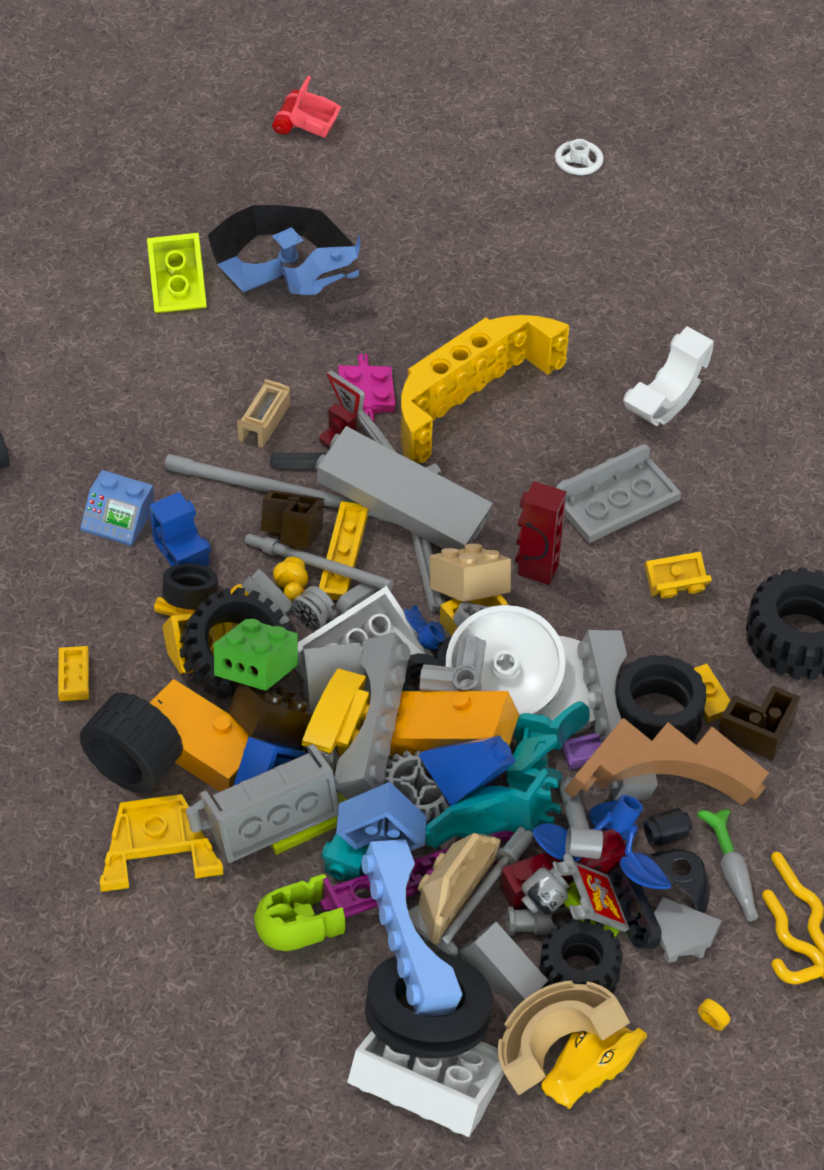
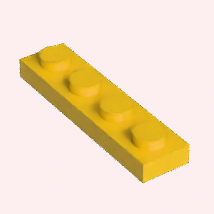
(344, 547)

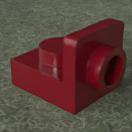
(338, 420)

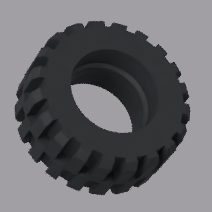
(776, 642)

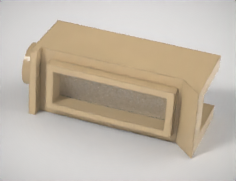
(265, 412)

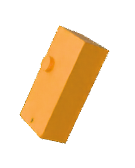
(451, 717)
(209, 735)

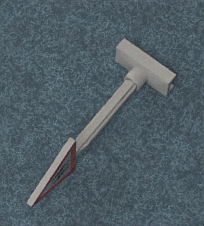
(352, 400)

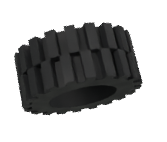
(216, 610)

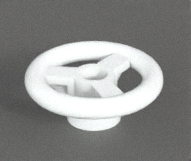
(580, 155)

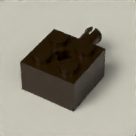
(271, 714)

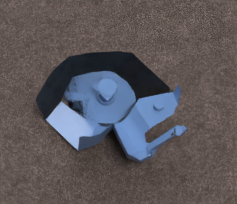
(287, 223)

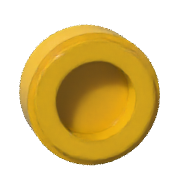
(713, 1014)

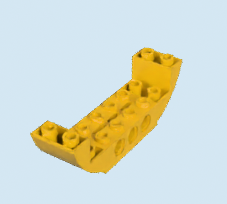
(468, 365)

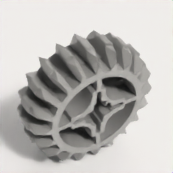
(423, 781)

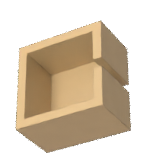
(470, 573)

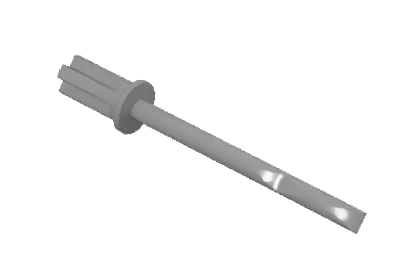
(505, 857)

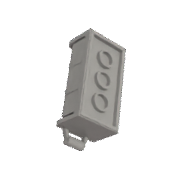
(269, 805)

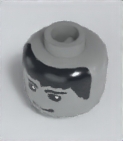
(544, 891)

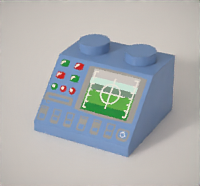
(117, 507)

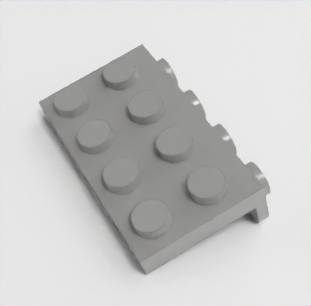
(617, 493)

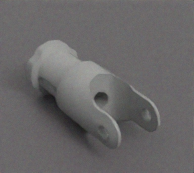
(528, 922)

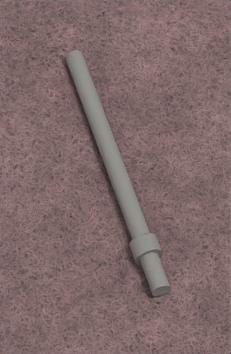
(273, 547)

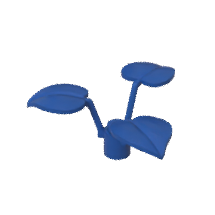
(614, 815)

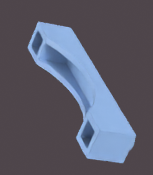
(428, 979)

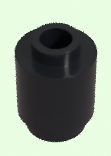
(667, 827)

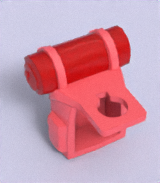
(307, 112)

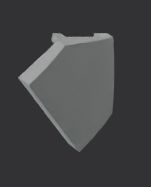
(267, 588)
(684, 930)

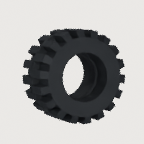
(581, 940)

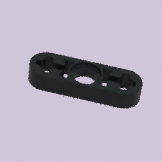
(644, 916)

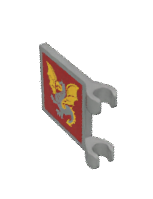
(596, 893)

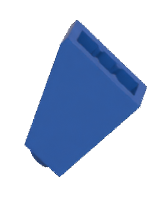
(467, 765)

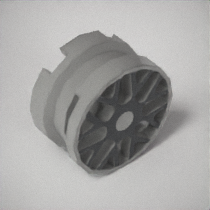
(314, 607)

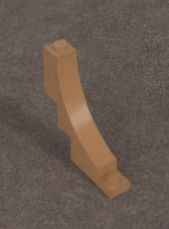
(710, 761)

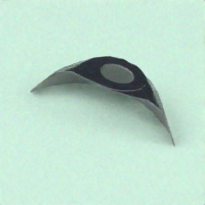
(694, 883)

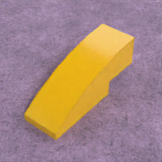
(332, 710)

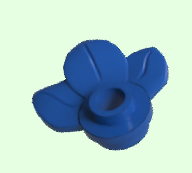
(430, 634)

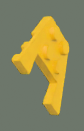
(155, 829)

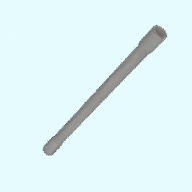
(190, 467)

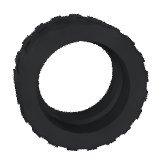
(666, 677)
(131, 742)

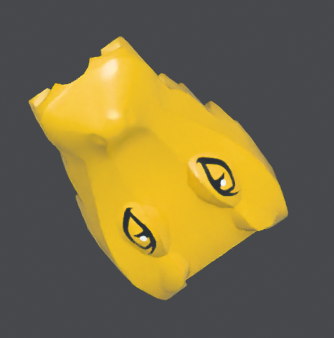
(589, 1062)

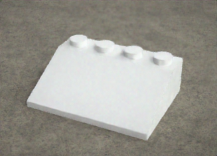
(369, 619)
(441, 1090)

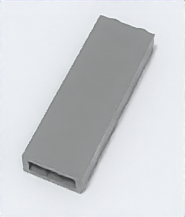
(402, 490)

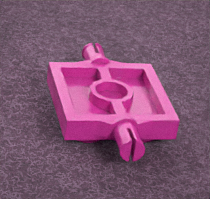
(374, 382)

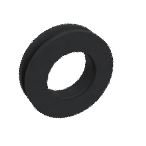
(426, 1035)

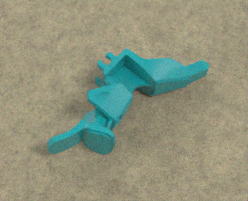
(529, 782)

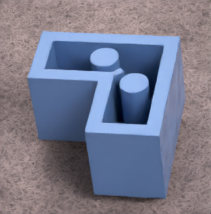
(381, 815)

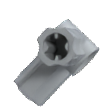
(468, 666)

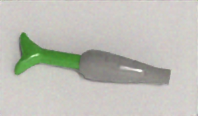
(732, 863)

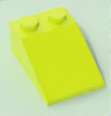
(176, 273)

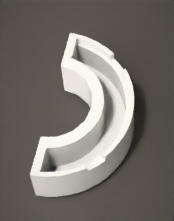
(673, 382)

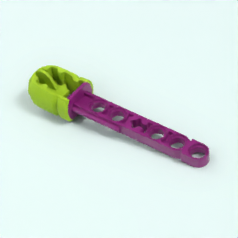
(289, 923)

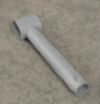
(580, 839)

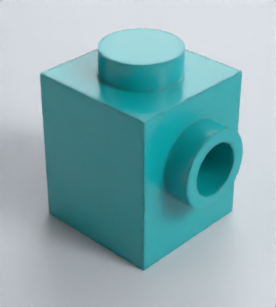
(342, 860)

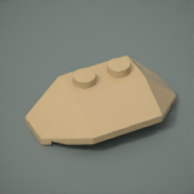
(454, 881)

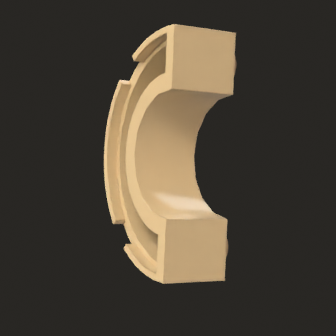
(546, 1018)

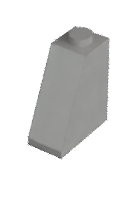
(502, 964)

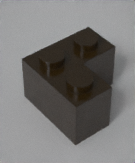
(292, 517)
(760, 727)

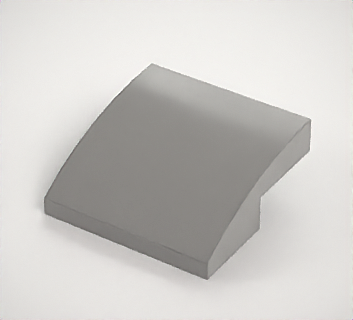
(321, 664)

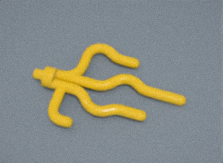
(781, 927)

